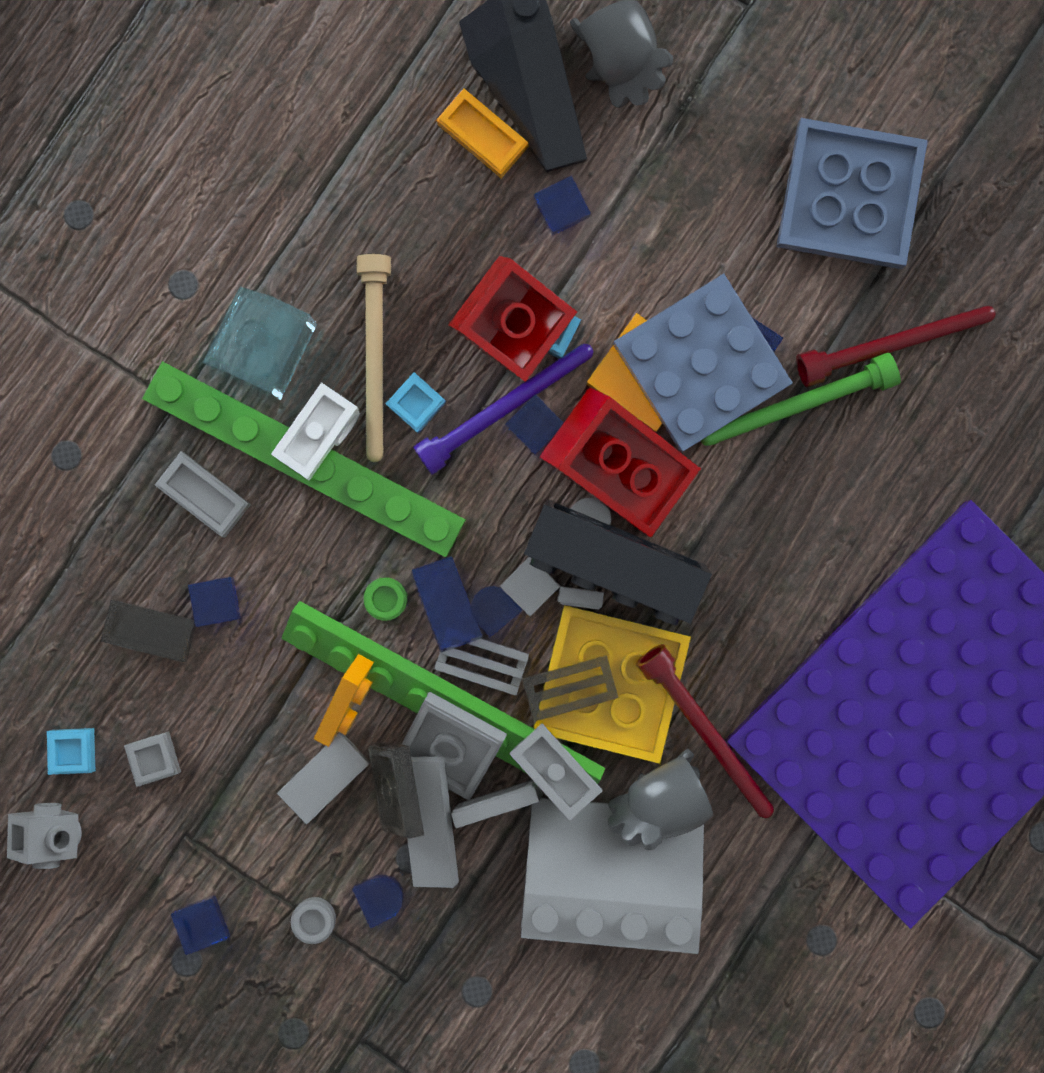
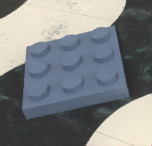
(852, 193)
(702, 363)

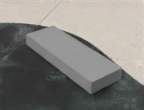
(433, 854)

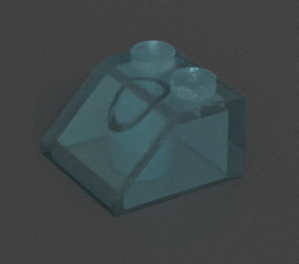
(260, 341)

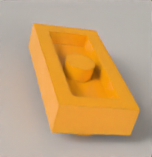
(350, 690)

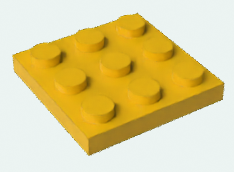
(642, 714)

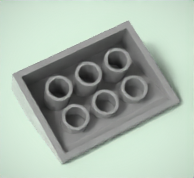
(602, 892)

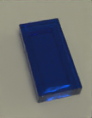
(446, 604)

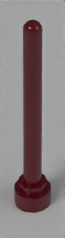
(815, 365)
(659, 667)

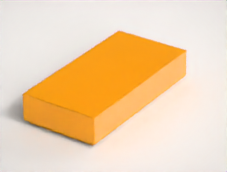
(482, 133)

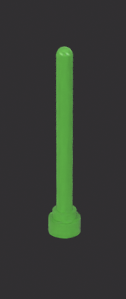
(880, 373)

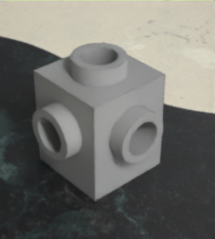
(43, 836)

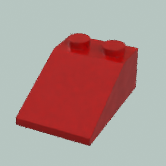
(620, 461)

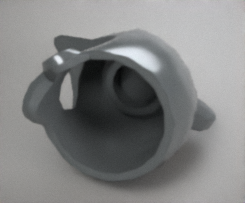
(624, 51)
(661, 804)

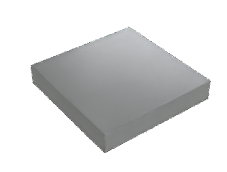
(459, 737)

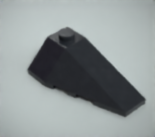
(522, 65)

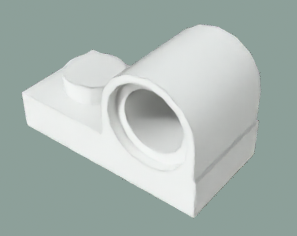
(318, 427)

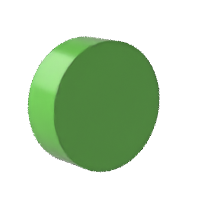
(385, 599)

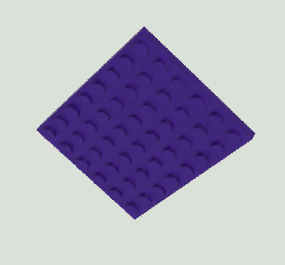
(917, 717)

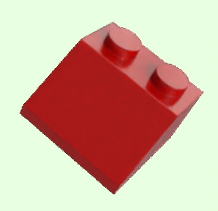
(512, 317)

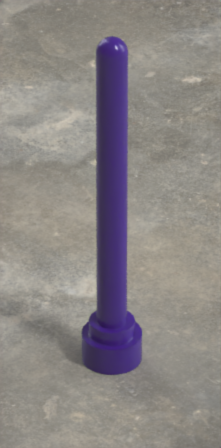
(436, 451)

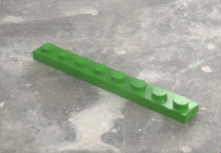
(335, 477)
(401, 678)

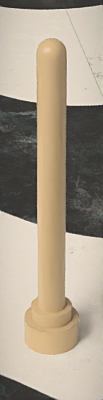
(374, 273)

